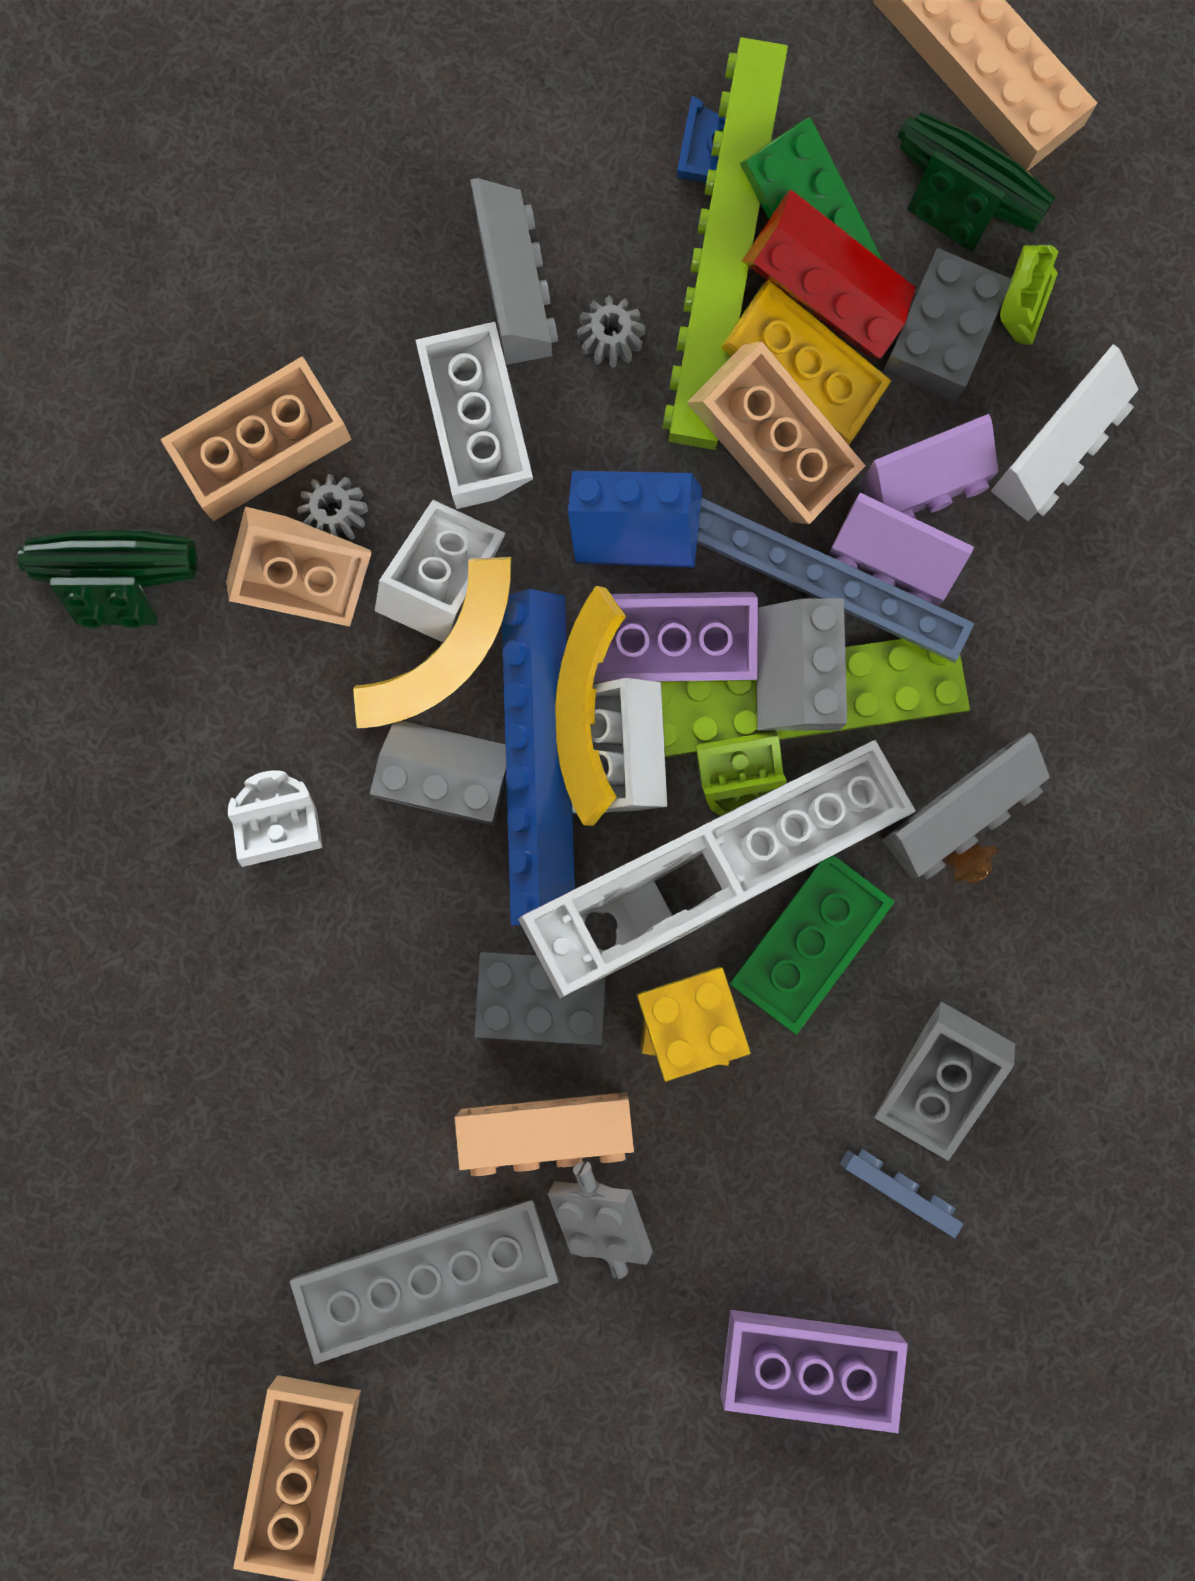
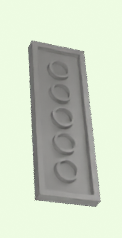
(423, 1280)

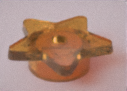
(973, 863)

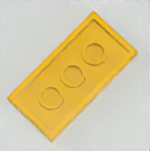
(819, 361)

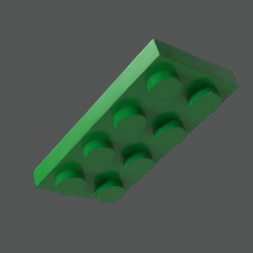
(802, 164)
(811, 943)

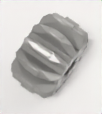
(610, 346)
(347, 500)

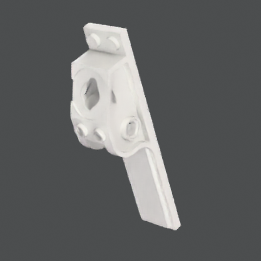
(746, 852)

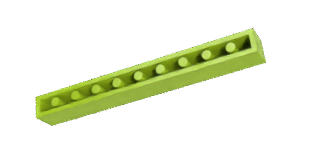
(727, 230)

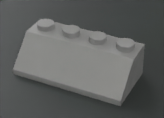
(513, 273)
(968, 807)

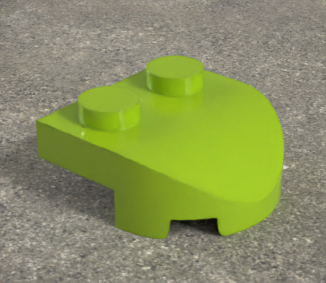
(1029, 292)
(739, 770)

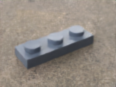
(903, 1191)

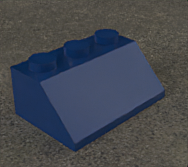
(634, 518)

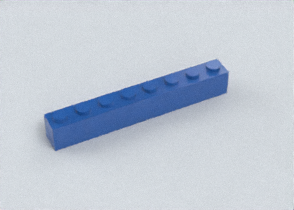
(536, 792)

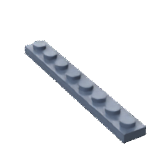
(829, 578)

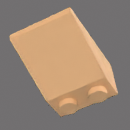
(295, 568)

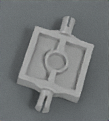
(600, 1221)

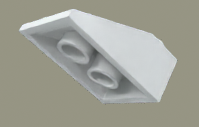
(430, 571)

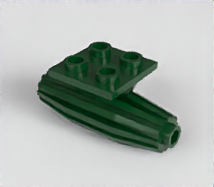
(968, 182)
(103, 571)

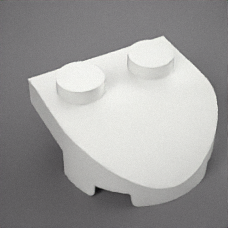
(273, 819)

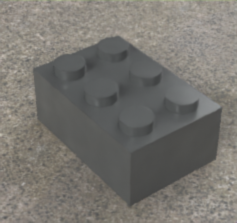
(947, 325)
(522, 1004)

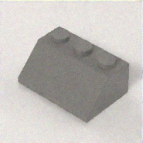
(801, 666)
(441, 772)

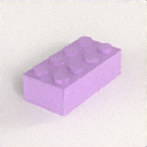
(813, 1371)

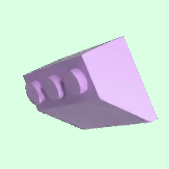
(935, 469)
(900, 550)

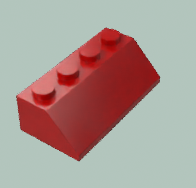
(832, 276)

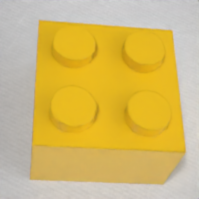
(693, 1024)

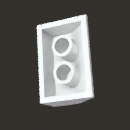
(631, 742)

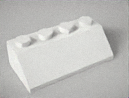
(474, 414)
(1067, 437)

